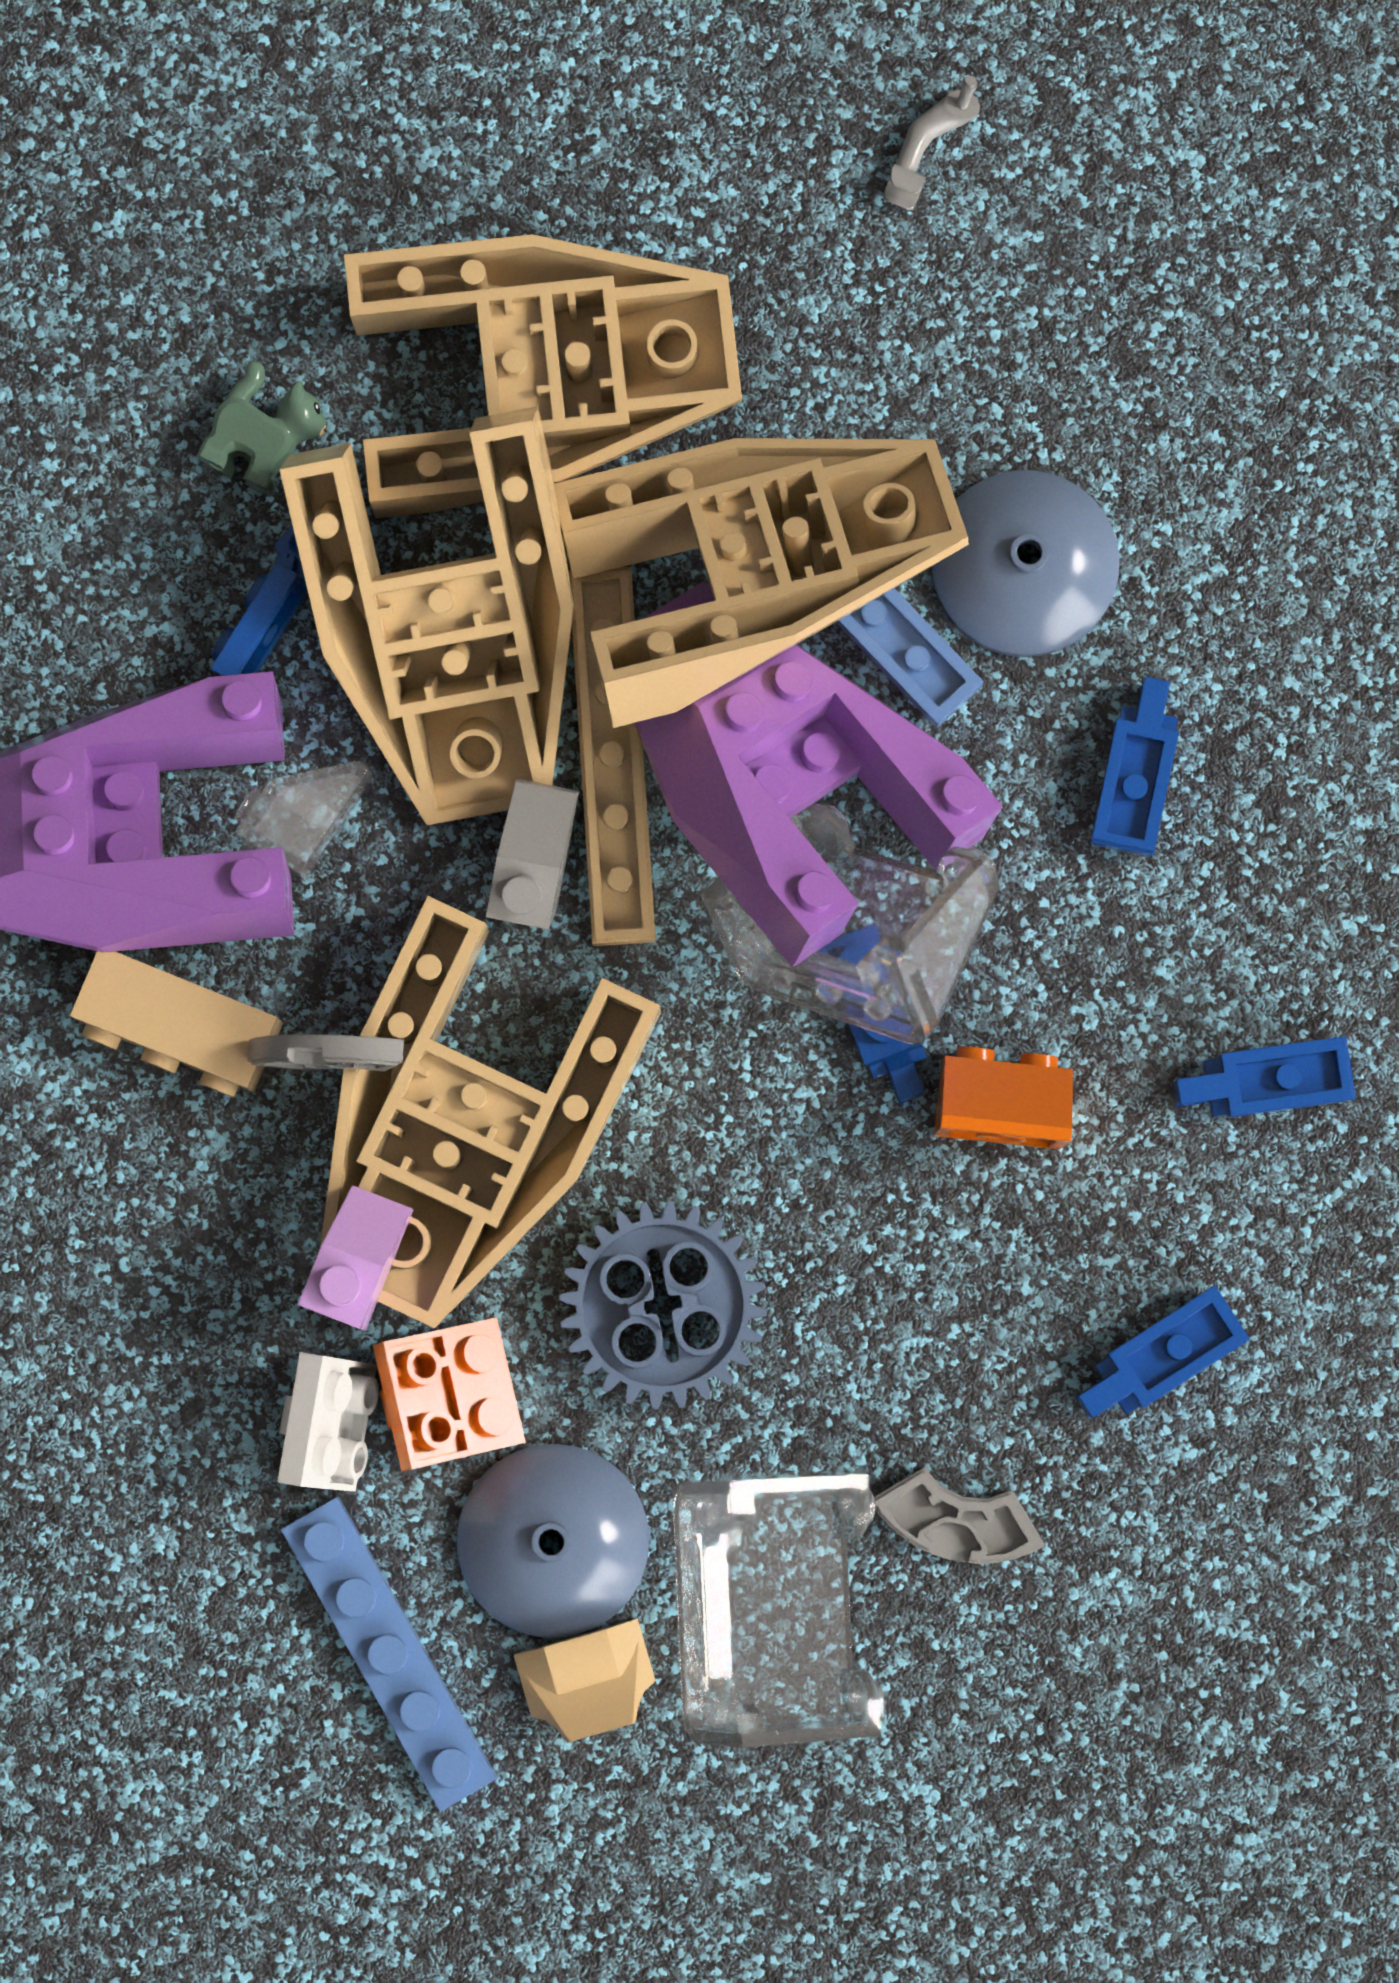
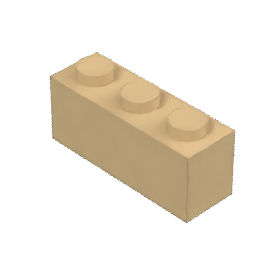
(172, 1021)

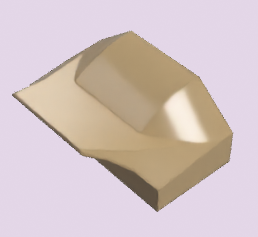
(587, 1680)

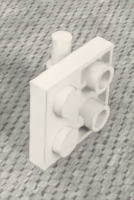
(327, 1422)

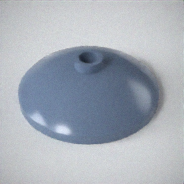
(1021, 605)
(601, 1532)

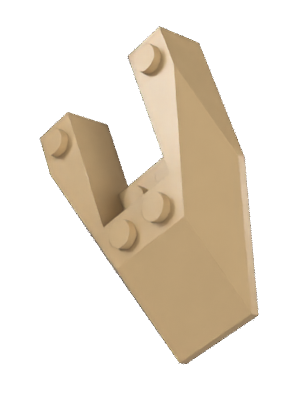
(586, 333)
(786, 542)
(451, 658)
(460, 1138)

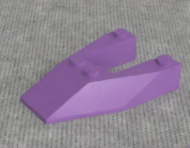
(775, 746)
(87, 825)

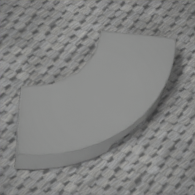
(325, 1052)
(957, 1525)

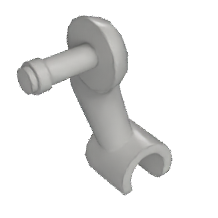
(948, 114)

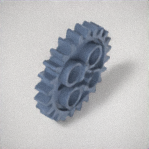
(720, 1294)

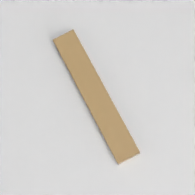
(611, 775)

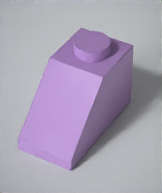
(356, 1258)

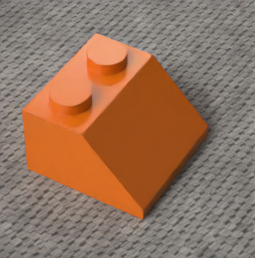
(1004, 1100)

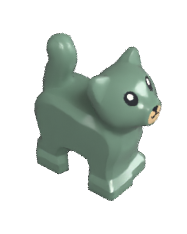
(251, 434)

